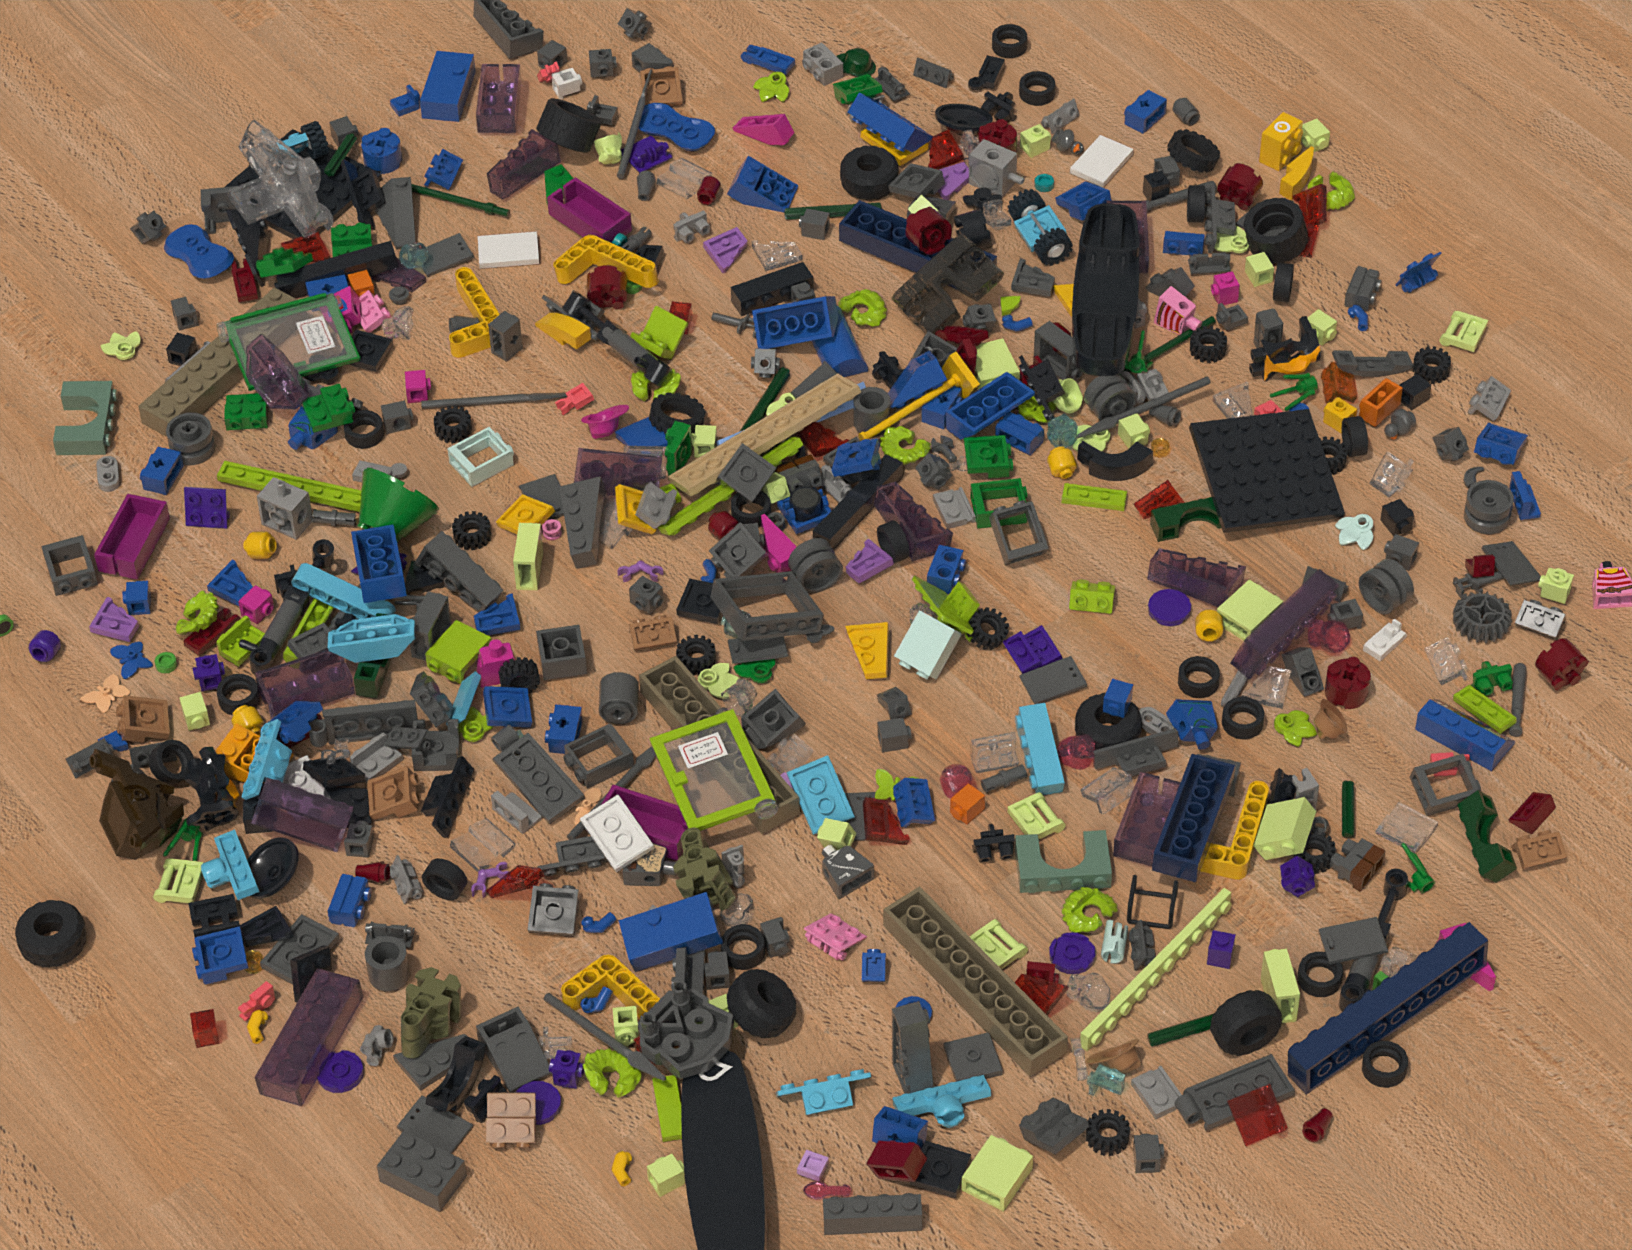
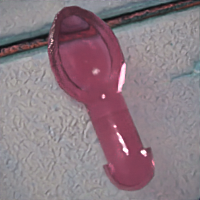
(819, 1190)

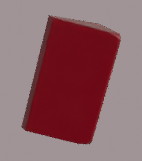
(1533, 812)

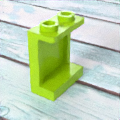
(456, 651)

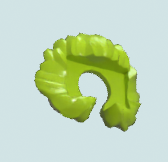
(1336, 198)
(872, 300)
(640, 385)
(891, 447)
(208, 613)
(1081, 898)
(610, 1061)

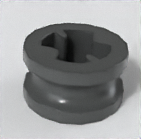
(779, 518)

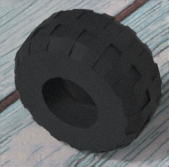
(868, 172)
(1091, 718)
(46, 918)
(761, 1003)
(1246, 1022)

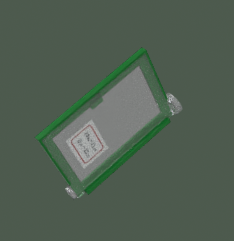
(305, 330)

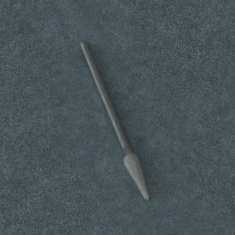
(633, 130)
(489, 400)
(1111, 422)
(642, 761)
(634, 1058)

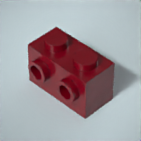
(896, 1160)

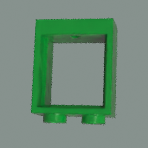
(996, 490)

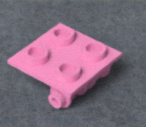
(833, 935)

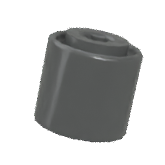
(871, 408)
(618, 698)
(387, 963)

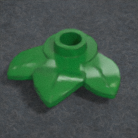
(756, 670)

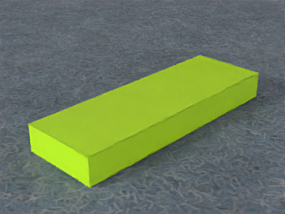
(1094, 497)
(1484, 709)
(668, 1107)

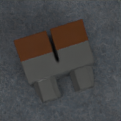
(801, 473)
(1360, 864)

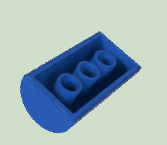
(841, 350)

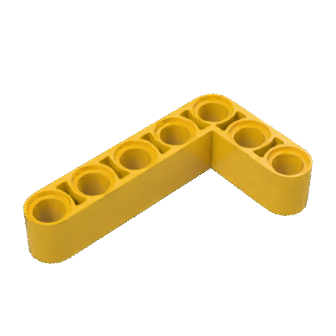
(601, 252)
(474, 337)
(1235, 860)
(612, 974)

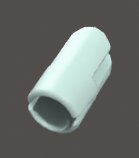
(1114, 942)

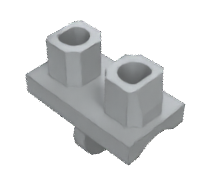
(690, 225)
(1152, 384)

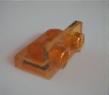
(1338, 384)

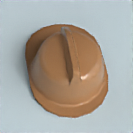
(1329, 721)
(1122, 1058)

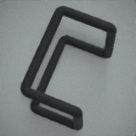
(1150, 893)

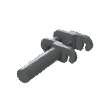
(740, 323)
(1474, 583)

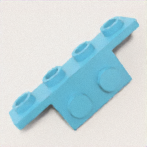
(268, 762)
(825, 1095)

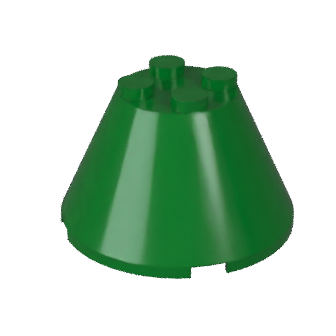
(389, 503)

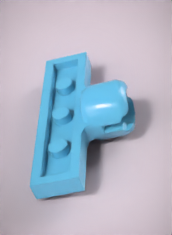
(230, 867)
(944, 1100)

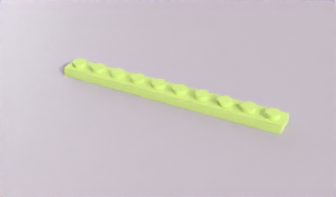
(1155, 969)

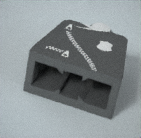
(846, 869)

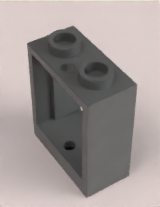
(1052, 336)
(65, 551)
(1027, 552)
(430, 623)
(603, 736)
(1424, 789)

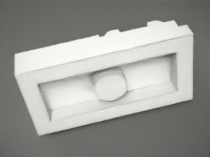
(1385, 640)

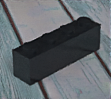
(769, 288)

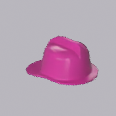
(605, 422)

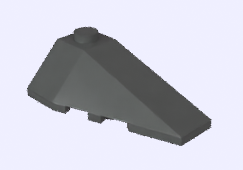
(398, 211)

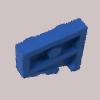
(230, 583)

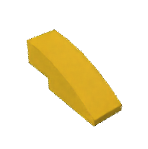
(1297, 174)
(565, 329)

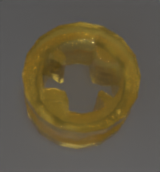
(1160, 442)
(257, 957)

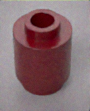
(708, 190)

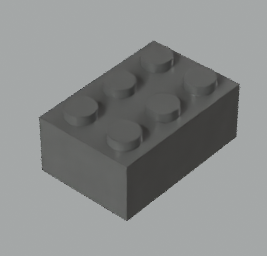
(421, 1171)

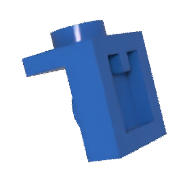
(407, 102)
(873, 966)

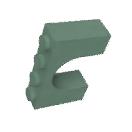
(93, 436)
(1038, 876)

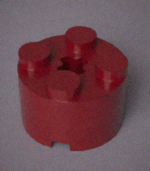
(1000, 134)
(1240, 185)
(928, 230)
(607, 287)
(1561, 664)
(1347, 683)

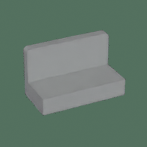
(515, 811)

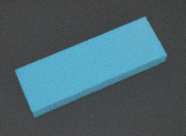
(465, 696)

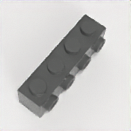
(872, 1214)

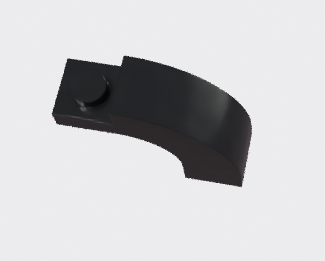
(1116, 466)
(461, 1076)

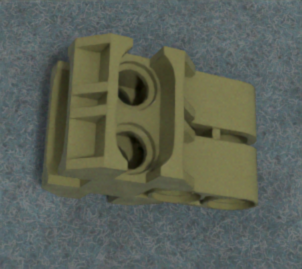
(702, 871)
(429, 1011)

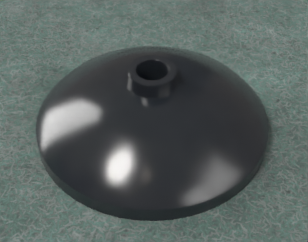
(962, 117)
(273, 866)

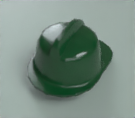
(857, 62)

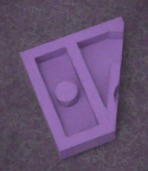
(955, 178)
(114, 622)

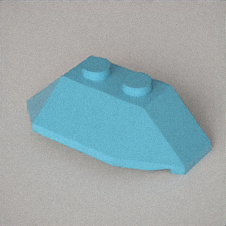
(372, 638)

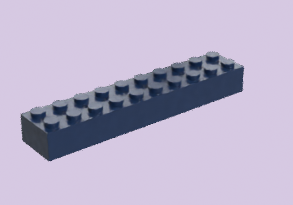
(1387, 1007)

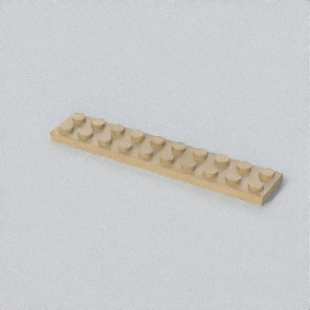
(767, 432)

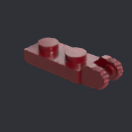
(244, 282)
(959, 333)
(205, 638)

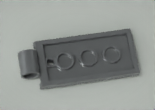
(361, 722)
(535, 774)
(1229, 1085)

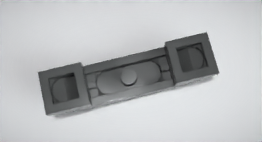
(1393, 363)

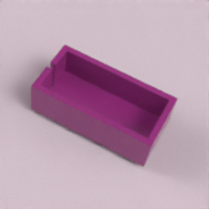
(588, 211)
(132, 536)
(657, 818)

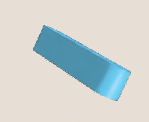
(338, 593)

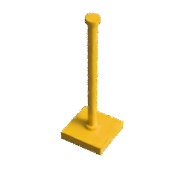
(956, 374)

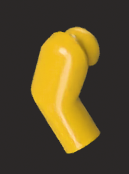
(257, 1018)
(618, 1167)

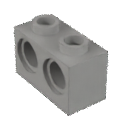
(822, 64)

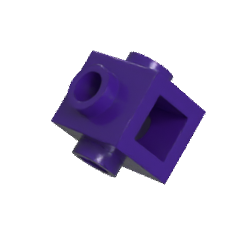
(208, 668)
(1297, 876)
(566, 1068)

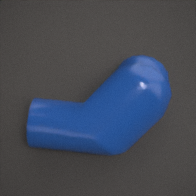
(1357, 311)
(1009, 323)
(710, 571)
(598, 926)
(598, 1003)

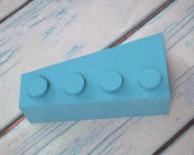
(1039, 749)

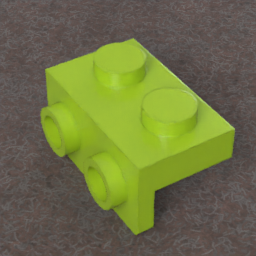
(1092, 596)
(229, 642)

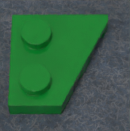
(555, 179)

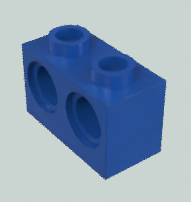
(946, 568)

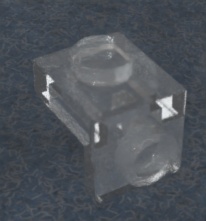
(995, 216)
(552, 1044)

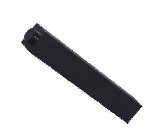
(374, 259)
(857, 503)

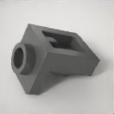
(895, 702)

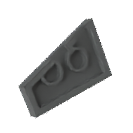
(431, 1064)

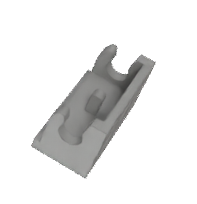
(1307, 788)

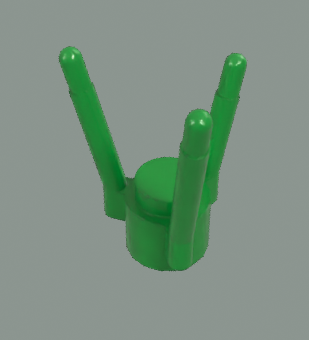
(1137, 361)
(1307, 385)
(186, 833)
(1421, 879)

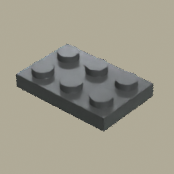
(307, 936)

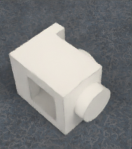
(566, 82)

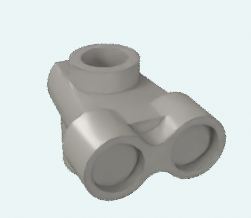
(374, 1044)

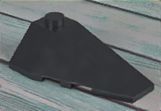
(252, 240)

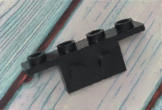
(364, 191)
(1044, 382)
(447, 795)

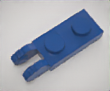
(768, 59)

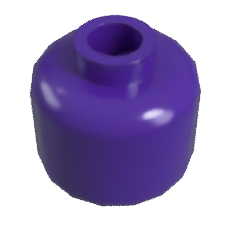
(44, 646)

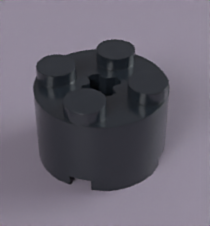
(974, 227)

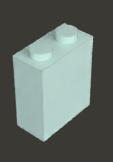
(927, 646)

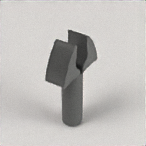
(947, 443)

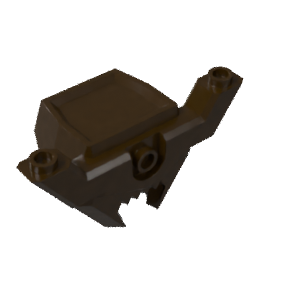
(135, 808)

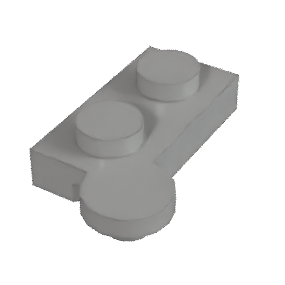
(397, 470)

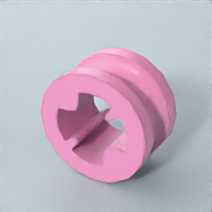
(552, 525)

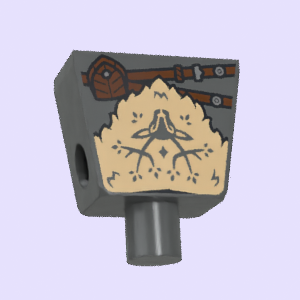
(649, 868)

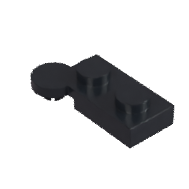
(988, 73)

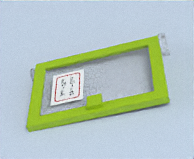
(713, 771)

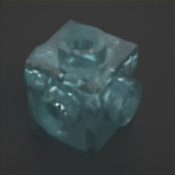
(1062, 431)

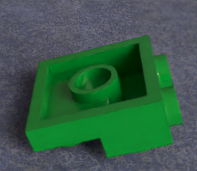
(847, 90)
(350, 238)
(282, 262)
(329, 408)
(245, 412)
(679, 446)
(988, 456)

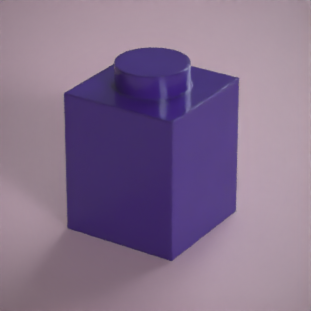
(1221, 949)

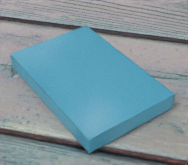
(820, 793)

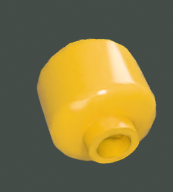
(1061, 462)
(260, 545)
(1209, 625)
(249, 718)

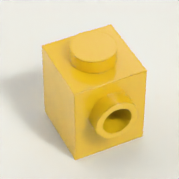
(1336, 411)

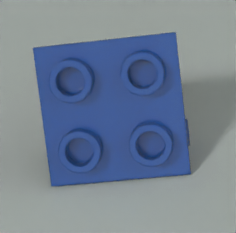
(1418, 273)

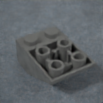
(513, 1049)

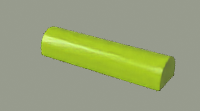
(315, 615)

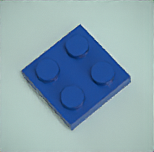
(507, 706)

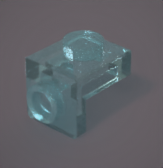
(1106, 1078)

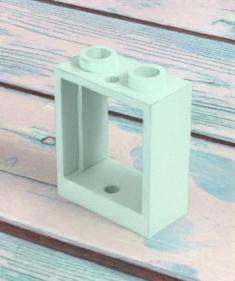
(474, 475)

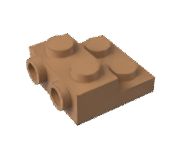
(663, 86)
(142, 718)
(394, 793)
(511, 1118)

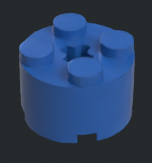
(381, 151)

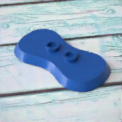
(686, 132)
(200, 254)

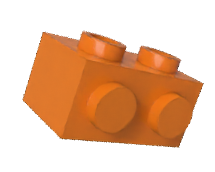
(1380, 402)

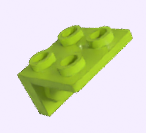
(661, 333)

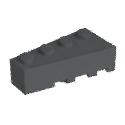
(507, 28)
(583, 515)
(459, 572)
(911, 1047)

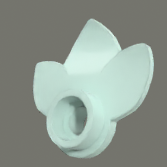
(1354, 532)

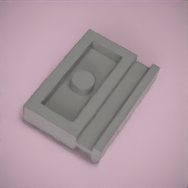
(954, 508)
(1156, 1092)

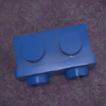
(443, 170)
(1183, 243)
(1523, 497)
(913, 802)

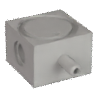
(993, 168)
(284, 508)

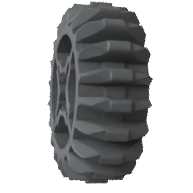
(1495, 618)

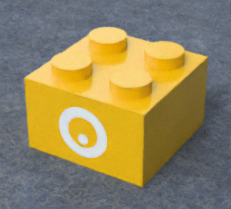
(1281, 141)

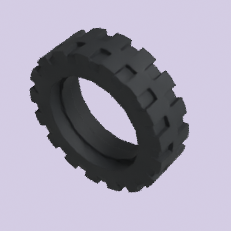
(1201, 163)
(678, 403)

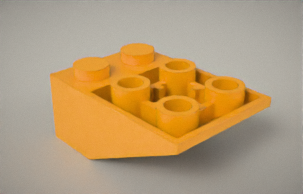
(239, 752)

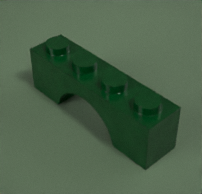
(1169, 520)
(370, 675)
(1478, 814)

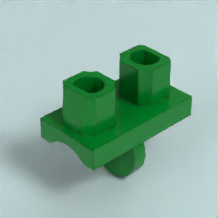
(1491, 676)

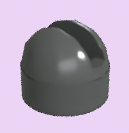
(1320, 829)

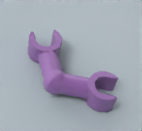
(640, 566)
(483, 874)

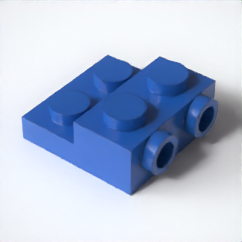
(1082, 198)
(1500, 444)
(295, 720)
(219, 955)

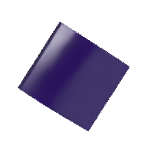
(1032, 649)

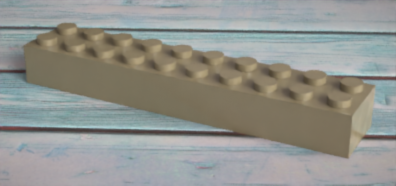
(201, 379)
(684, 701)
(975, 981)

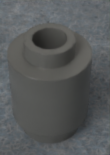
(1186, 111)

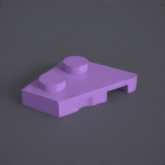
(725, 248)
(868, 562)

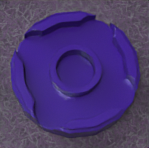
(1169, 607)
(1072, 953)
(338, 1078)
(547, 1100)

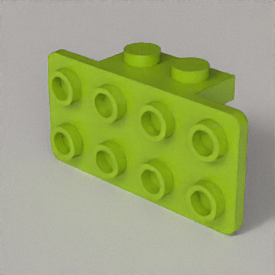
(952, 608)

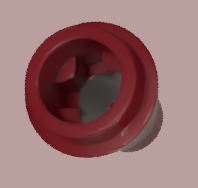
(375, 872)
(1316, 1126)

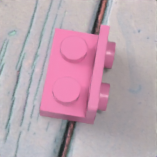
(372, 311)

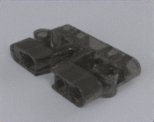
(950, 266)

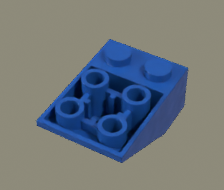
(761, 187)
(918, 376)

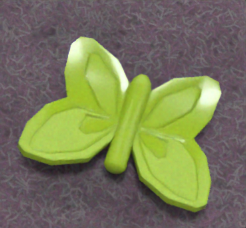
(886, 784)

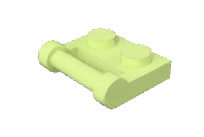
(1469, 334)
(1031, 821)
(185, 884)
(994, 948)

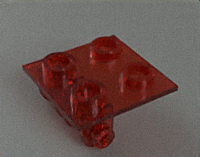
(1257, 1114)

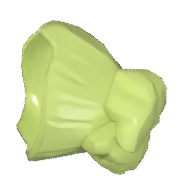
(609, 149)
(1072, 399)

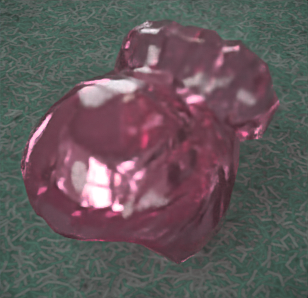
(1329, 635)
(1076, 751)
(954, 779)

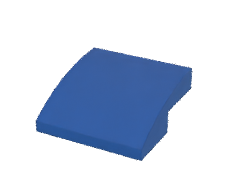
(641, 434)

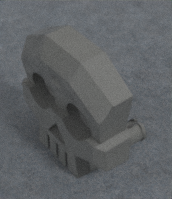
(673, 1024)

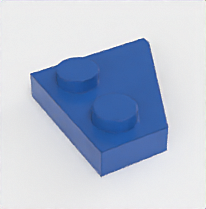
(498, 618)

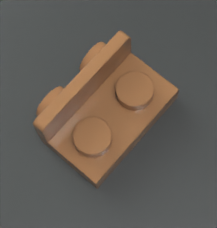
(652, 632)
(1539, 850)

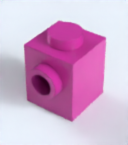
(1225, 288)
(417, 386)
(256, 604)

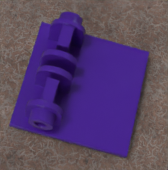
(648, 154)
(206, 507)

